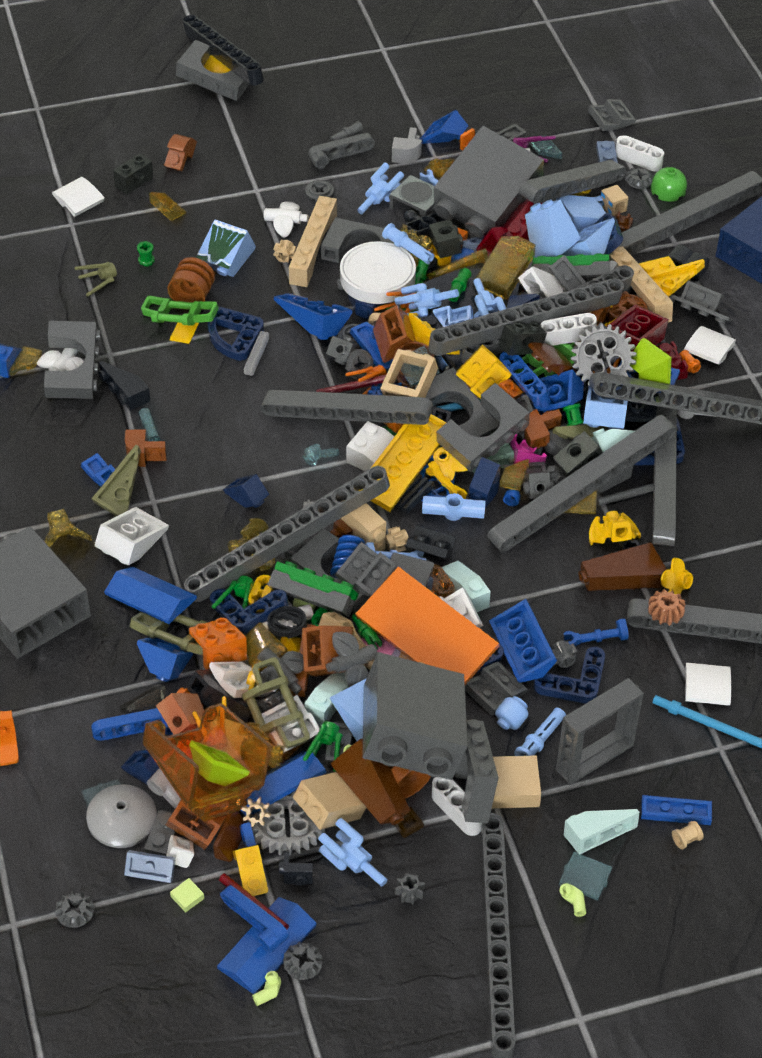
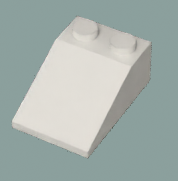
(367, 446)
(130, 535)

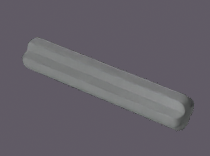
(256, 353)

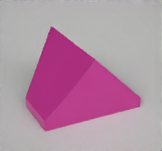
(523, 452)

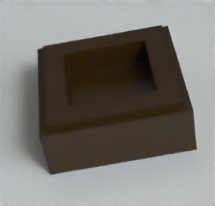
(410, 824)

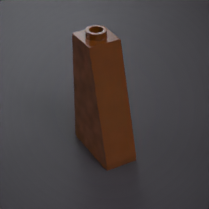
(625, 569)
(372, 784)

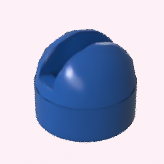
(508, 497)

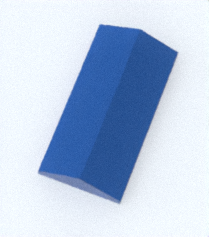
(149, 594)
(523, 642)
(286, 779)
(250, 962)

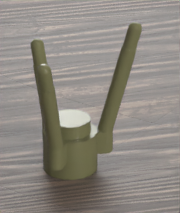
(106, 271)

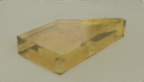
(25, 360)
(514, 475)

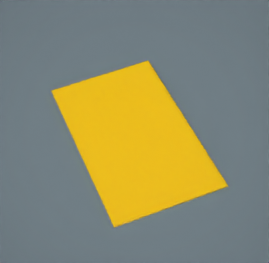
(183, 333)

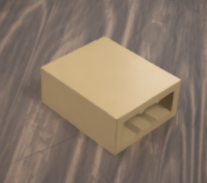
(367, 525)
(517, 782)
(327, 800)

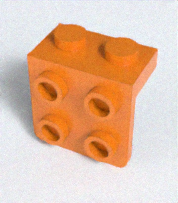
(220, 641)
(8, 740)

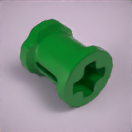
(145, 251)
(573, 414)

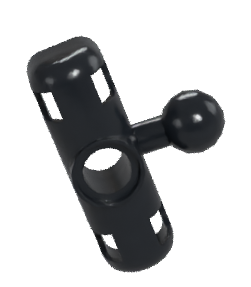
(421, 224)

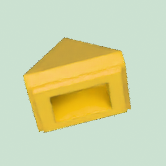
(291, 644)

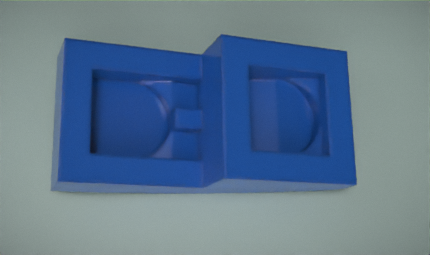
(97, 469)

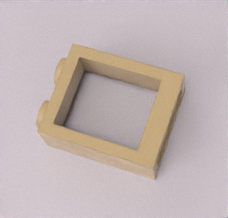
(410, 357)

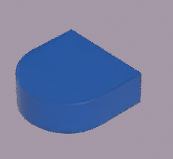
(247, 834)

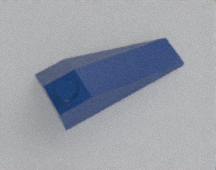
(314, 315)

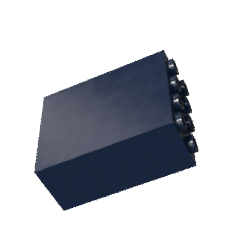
(742, 241)

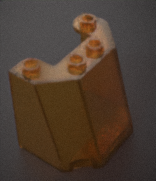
(219, 730)

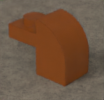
(179, 149)
(537, 431)
(149, 449)

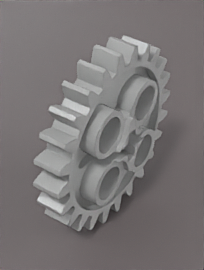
(620, 350)
(273, 832)

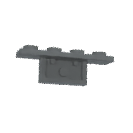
(703, 299)

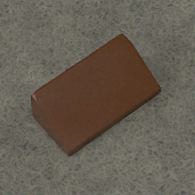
(228, 837)

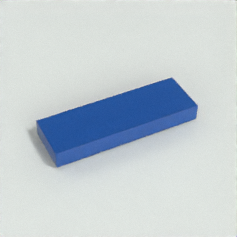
(676, 810)

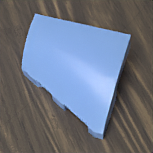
(452, 316)

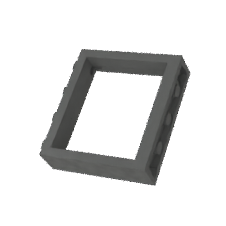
(576, 763)

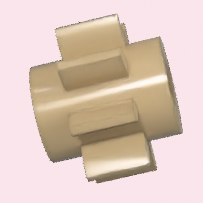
(284, 250)
(396, 539)
(255, 818)

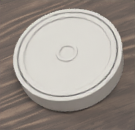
(374, 270)

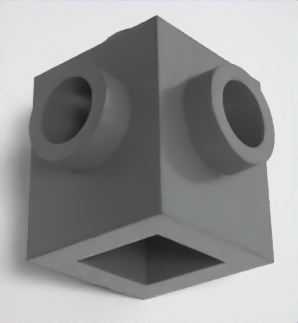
(341, 348)
(534, 479)

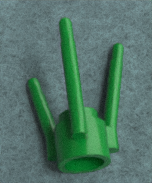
(242, 589)
(327, 734)

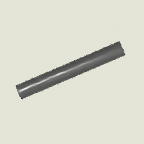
(625, 494)

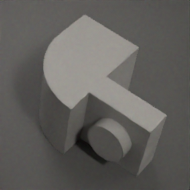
(407, 149)

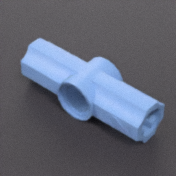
(453, 507)

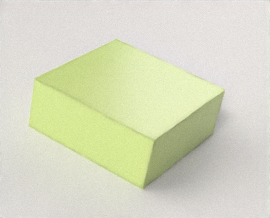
(187, 895)

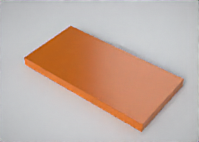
(426, 626)

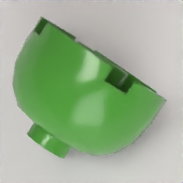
(669, 184)

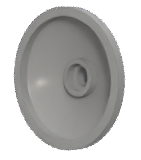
(121, 826)

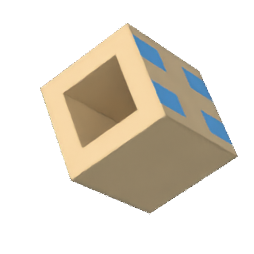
(614, 200)

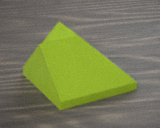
(652, 363)
(216, 764)

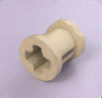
(687, 834)

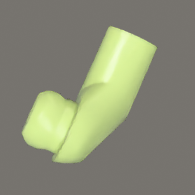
(575, 897)
(270, 989)

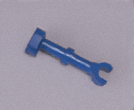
(621, 631)

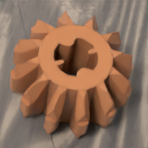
(666, 607)

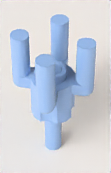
(380, 189)
(424, 298)
(485, 300)
(350, 852)

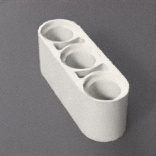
(639, 153)
(568, 328)
(447, 798)

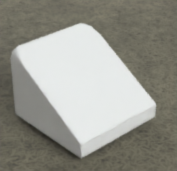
(181, 850)

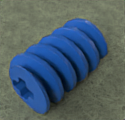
(345, 547)

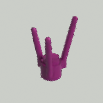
(524, 142)

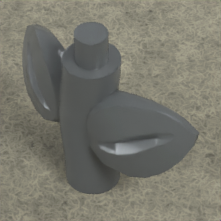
(350, 657)
(291, 664)

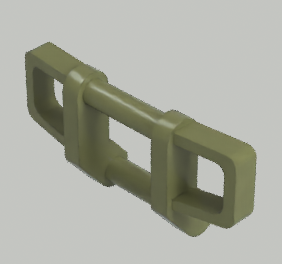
(158, 629)
(261, 688)

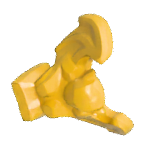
(614, 527)

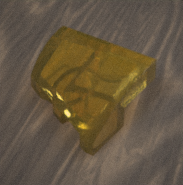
(258, 640)

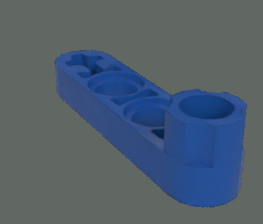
(539, 398)
(113, 726)
(271, 930)

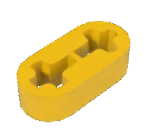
(257, 591)

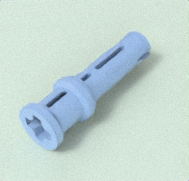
(402, 240)
(535, 742)

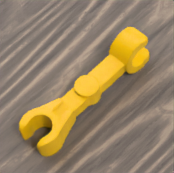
(434, 470)

